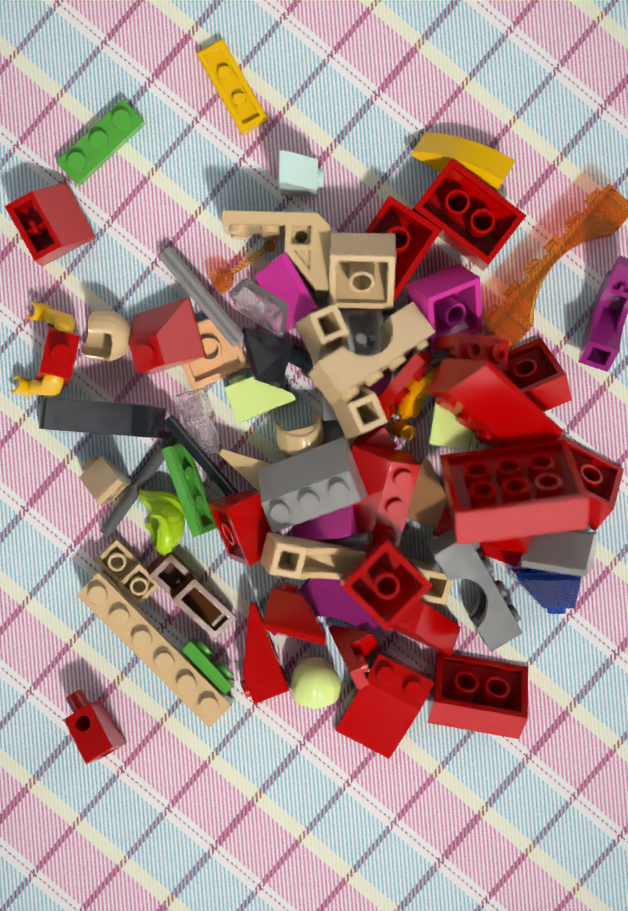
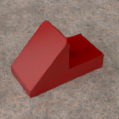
(354, 647)

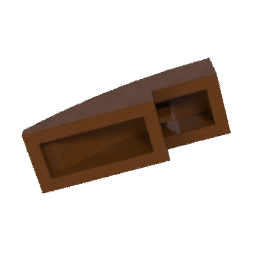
(191, 593)

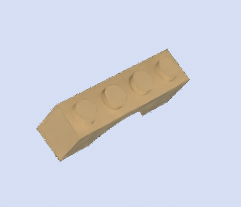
(324, 334)
(344, 371)

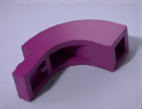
(607, 319)

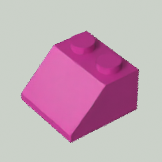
(284, 282)
(448, 301)

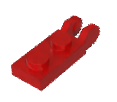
(398, 389)

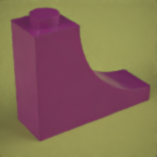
(333, 601)

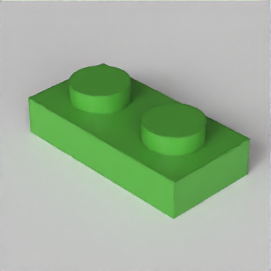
(217, 673)

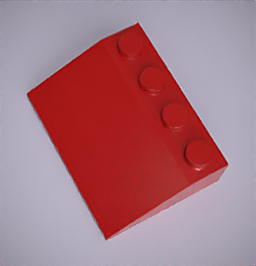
(514, 492)

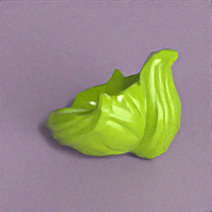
(165, 518)

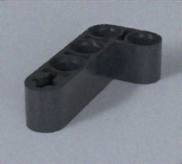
(102, 418)

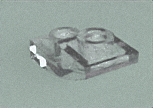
(197, 419)

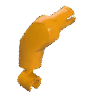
(411, 406)

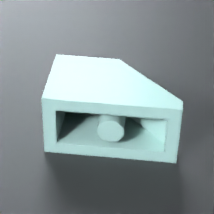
(299, 175)

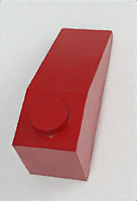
(428, 627)
(262, 667)

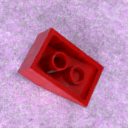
(387, 706)

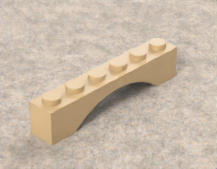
(315, 559)
(153, 648)

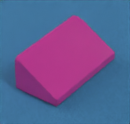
(328, 526)

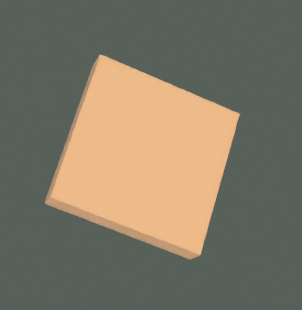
(221, 358)

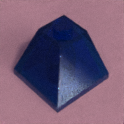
(548, 588)

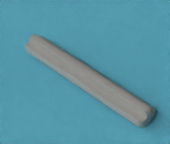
(201, 296)

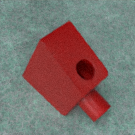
(100, 736)

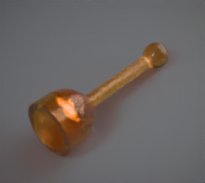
(224, 278)

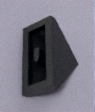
(267, 356)

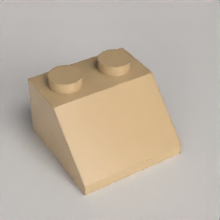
(362, 270)

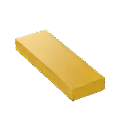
(232, 87)

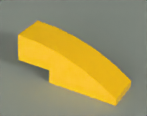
(480, 160)

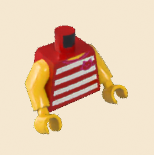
(56, 356)

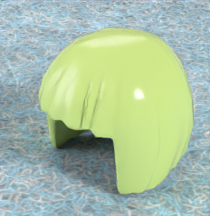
(315, 683)

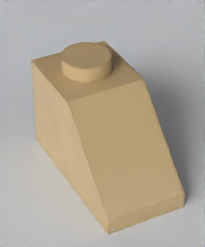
(103, 479)

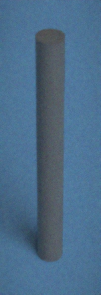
(140, 482)

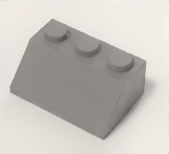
(310, 484)

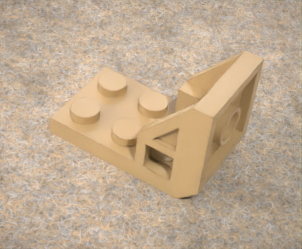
(308, 258)

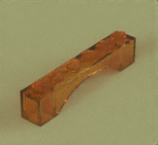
(599, 220)

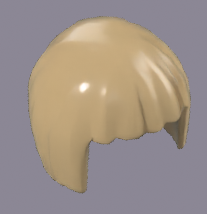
(106, 336)
(301, 439)

